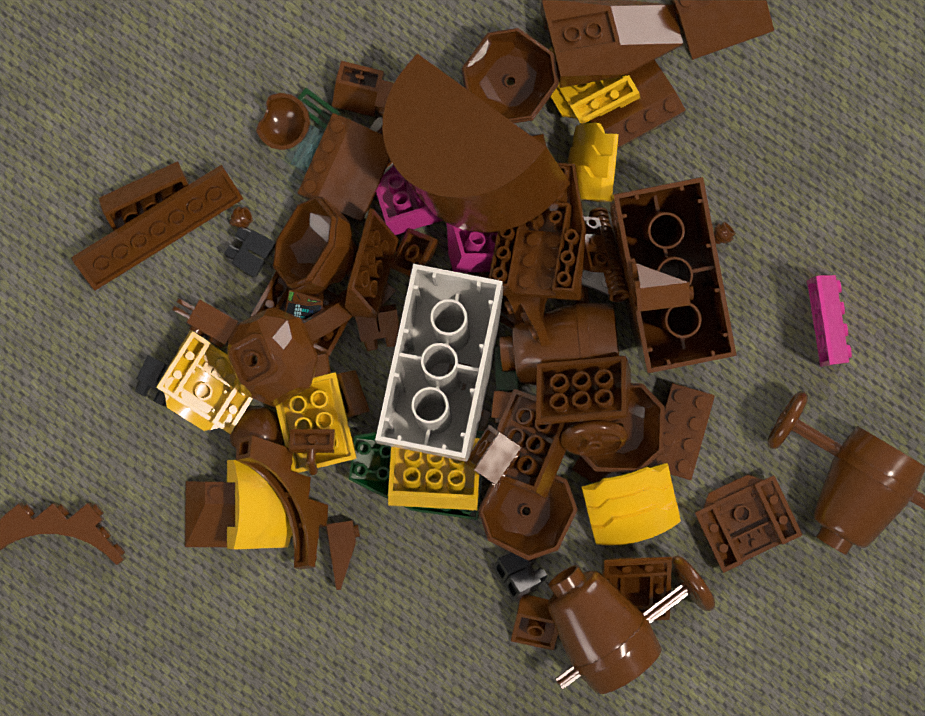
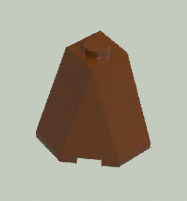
(657, 290)

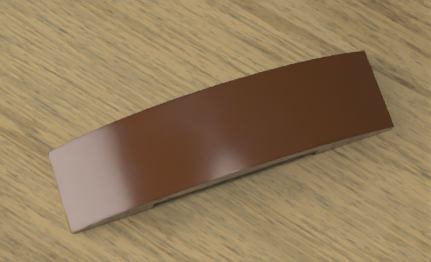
(327, 318)

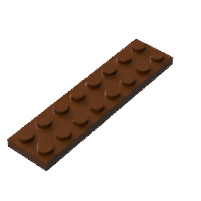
(157, 228)

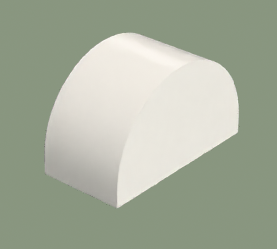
(443, 322)

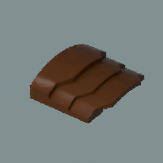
(746, 520)

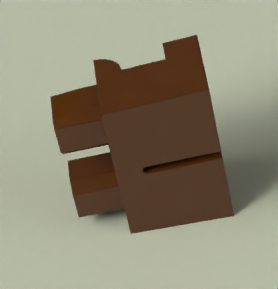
(388, 327)

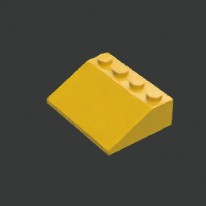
(318, 409)
(431, 481)

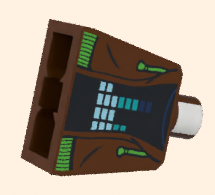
(303, 304)

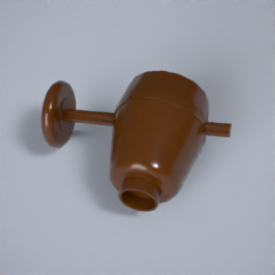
(574, 333)
(864, 484)
(606, 632)

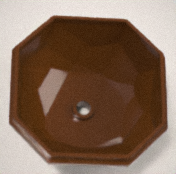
(515, 56)
(314, 247)
(283, 356)
(644, 430)
(531, 534)

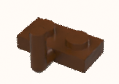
(312, 442)

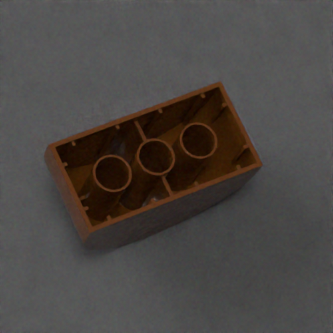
(464, 154)
(674, 234)

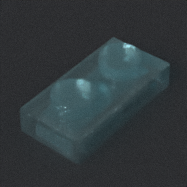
(307, 149)

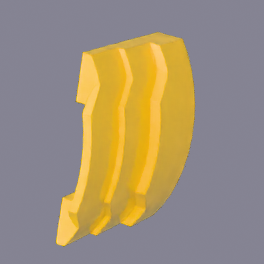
(594, 98)
(594, 160)
(203, 386)
(632, 506)
(258, 512)

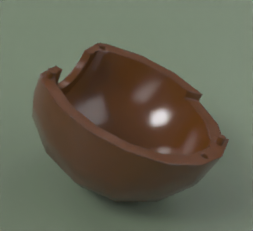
(284, 122)
(258, 423)

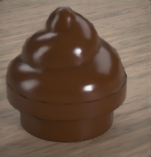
(241, 217)
(723, 233)

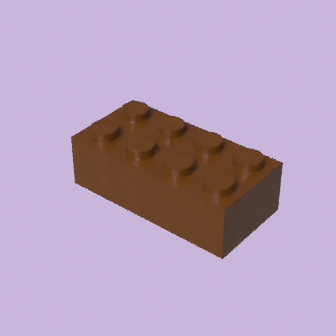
(684, 428)

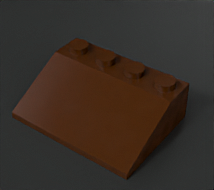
(721, 23)
(653, 109)
(346, 167)
(371, 268)
(582, 396)
(540, 445)

